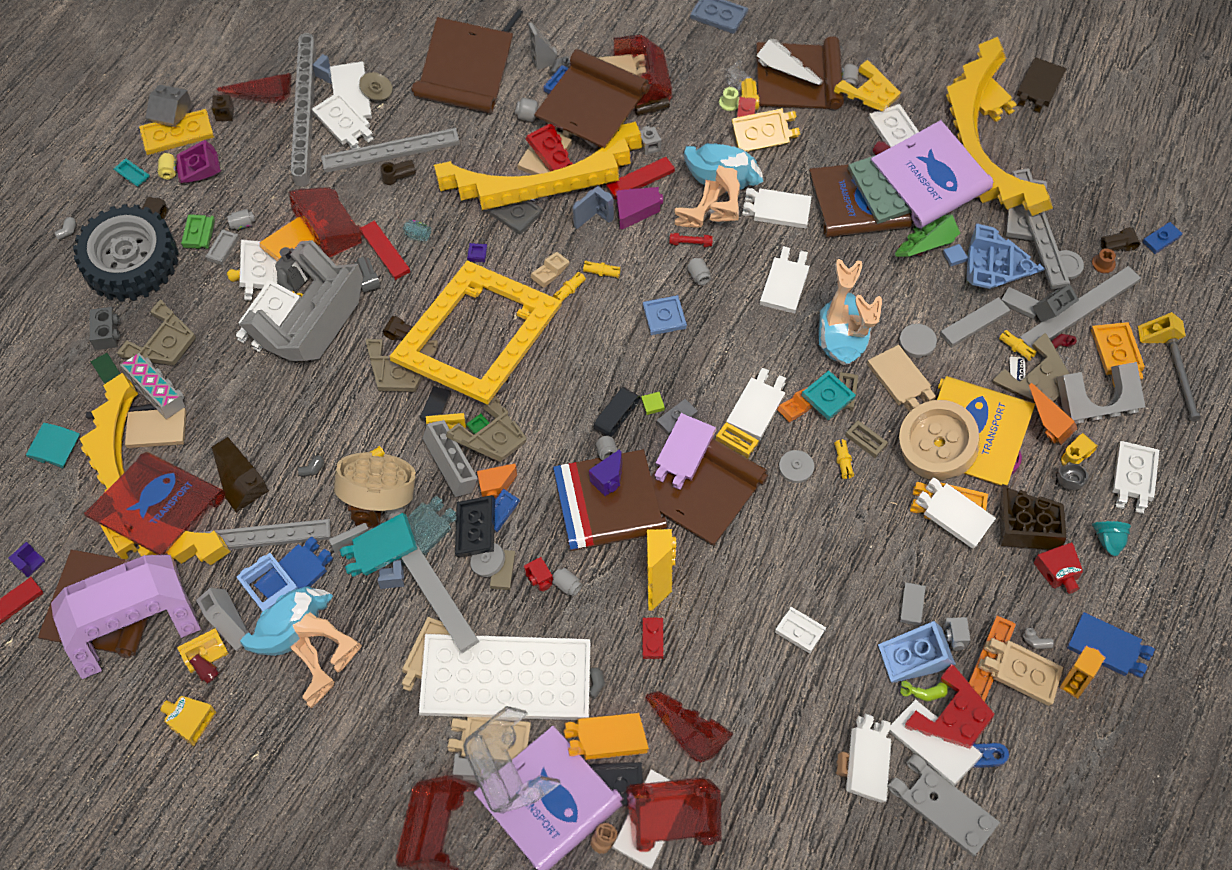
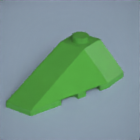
(933, 235)

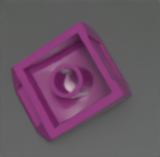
(197, 162)

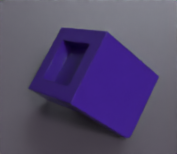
(26, 559)

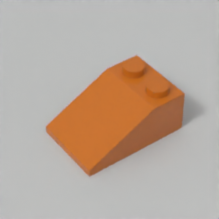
(1055, 421)

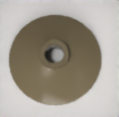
(375, 86)

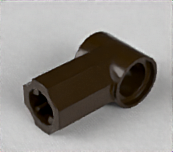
(391, 172)
(1125, 239)
(396, 328)

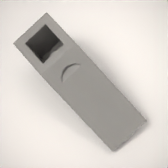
(222, 614)

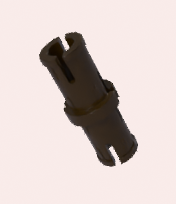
(652, 106)

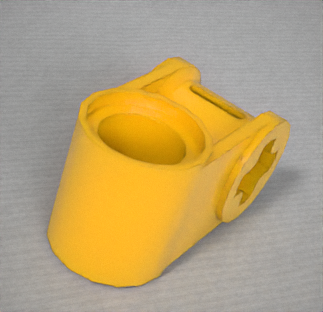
(1079, 450)

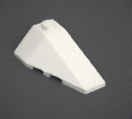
(779, 57)

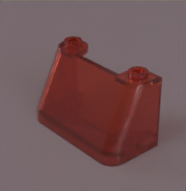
(325, 219)
(674, 812)

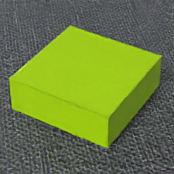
(652, 403)

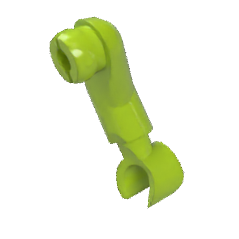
(927, 695)

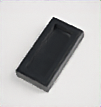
(436, 402)

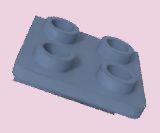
(594, 202)

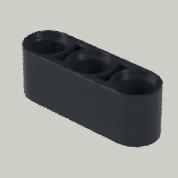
(616, 412)

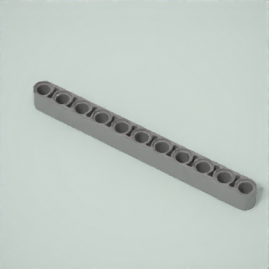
(303, 110)

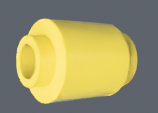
(167, 166)

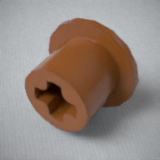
(1104, 261)

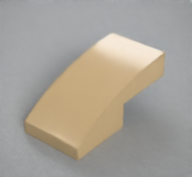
(552, 268)

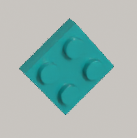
(828, 395)

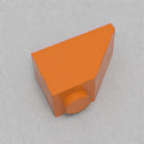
(496, 479)

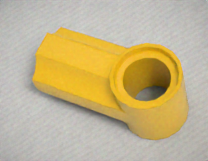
(748, 89)

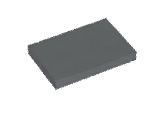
(516, 215)

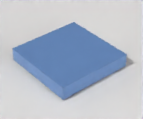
(664, 315)

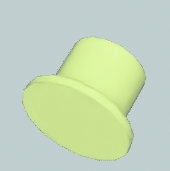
(730, 99)

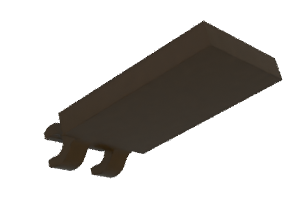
(1040, 83)

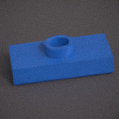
(1162, 238)
(504, 506)

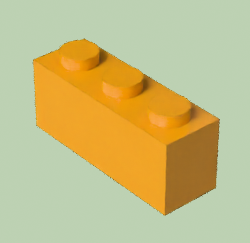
(1082, 672)

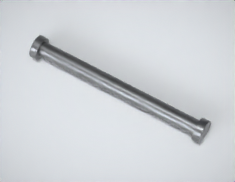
(1173, 344)

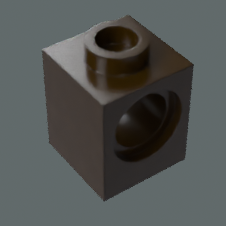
(222, 108)
(156, 205)

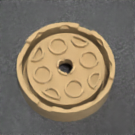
(939, 421)
(374, 481)

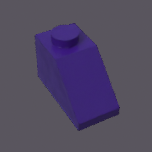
(607, 474)

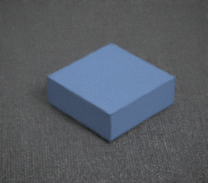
(955, 255)

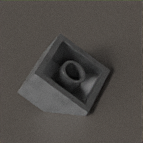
(168, 105)

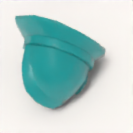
(1112, 535)

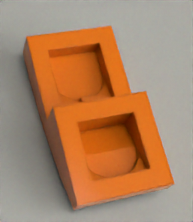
(794, 407)

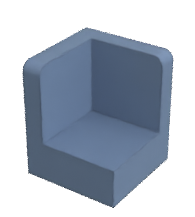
(322, 69)
(392, 577)

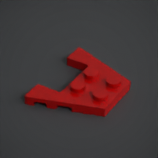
(962, 719)

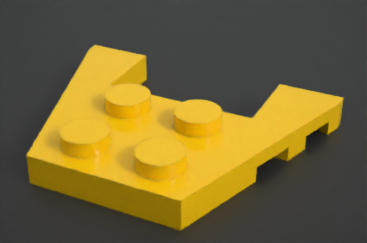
(876, 92)

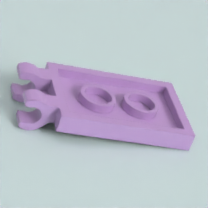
(684, 449)

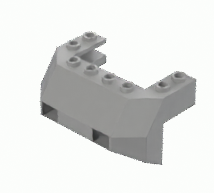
(318, 312)

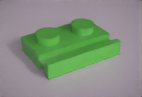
(198, 231)

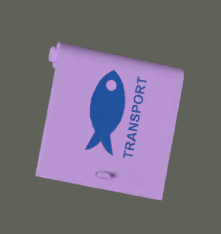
(932, 173)
(567, 812)

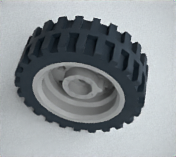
(131, 266)

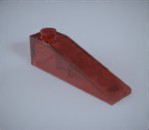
(268, 87)
(696, 735)

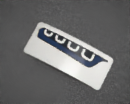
(1017, 367)

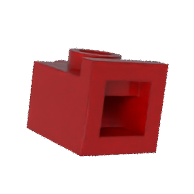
(539, 574)

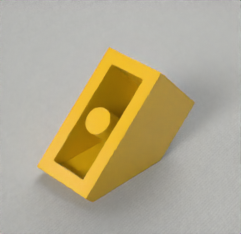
(1162, 329)

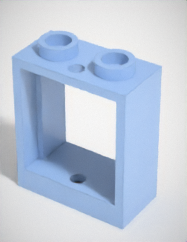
(262, 565)

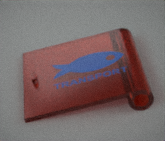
(154, 503)

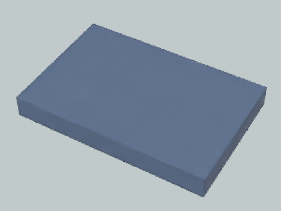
(719, 14)

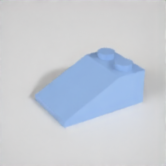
(916, 653)

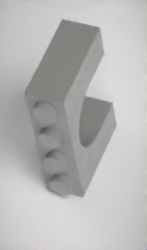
(1127, 394)

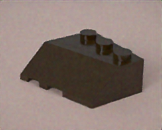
(1030, 520)

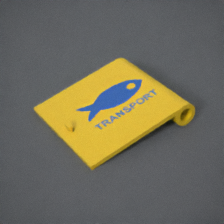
(1000, 423)

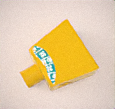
(188, 717)

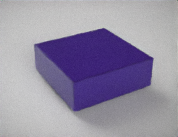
(477, 252)

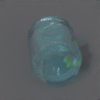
(417, 230)

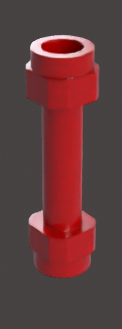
(675, 239)

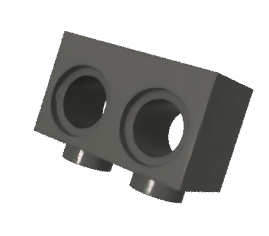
(1055, 303)
(104, 328)

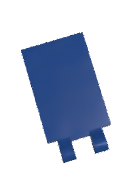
(300, 565)
(1116, 645)

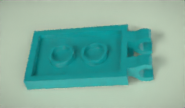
(380, 546)

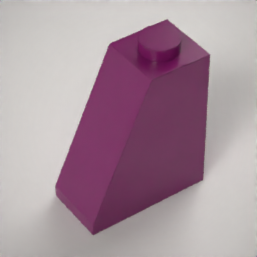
(637, 205)

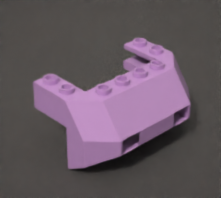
(117, 600)

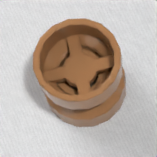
(603, 838)

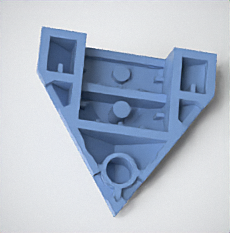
(996, 260)

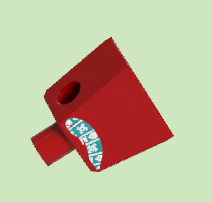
(1060, 567)

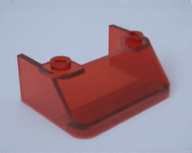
(658, 76)
(428, 822)

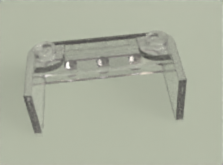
(493, 766)

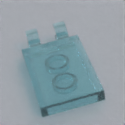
(428, 526)

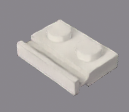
(800, 630)

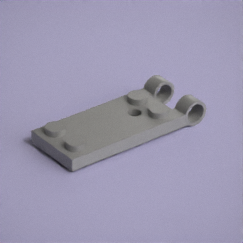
(951, 812)

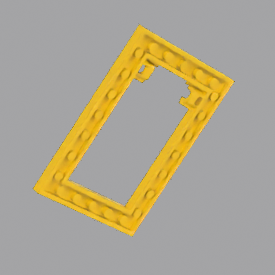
(472, 275)

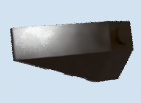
(237, 475)

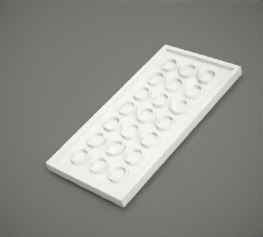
(519, 672)

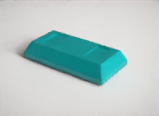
(131, 172)

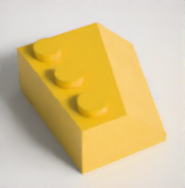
(660, 559)

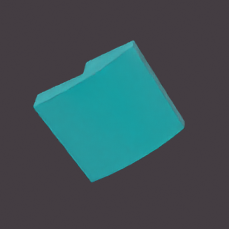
(53, 444)

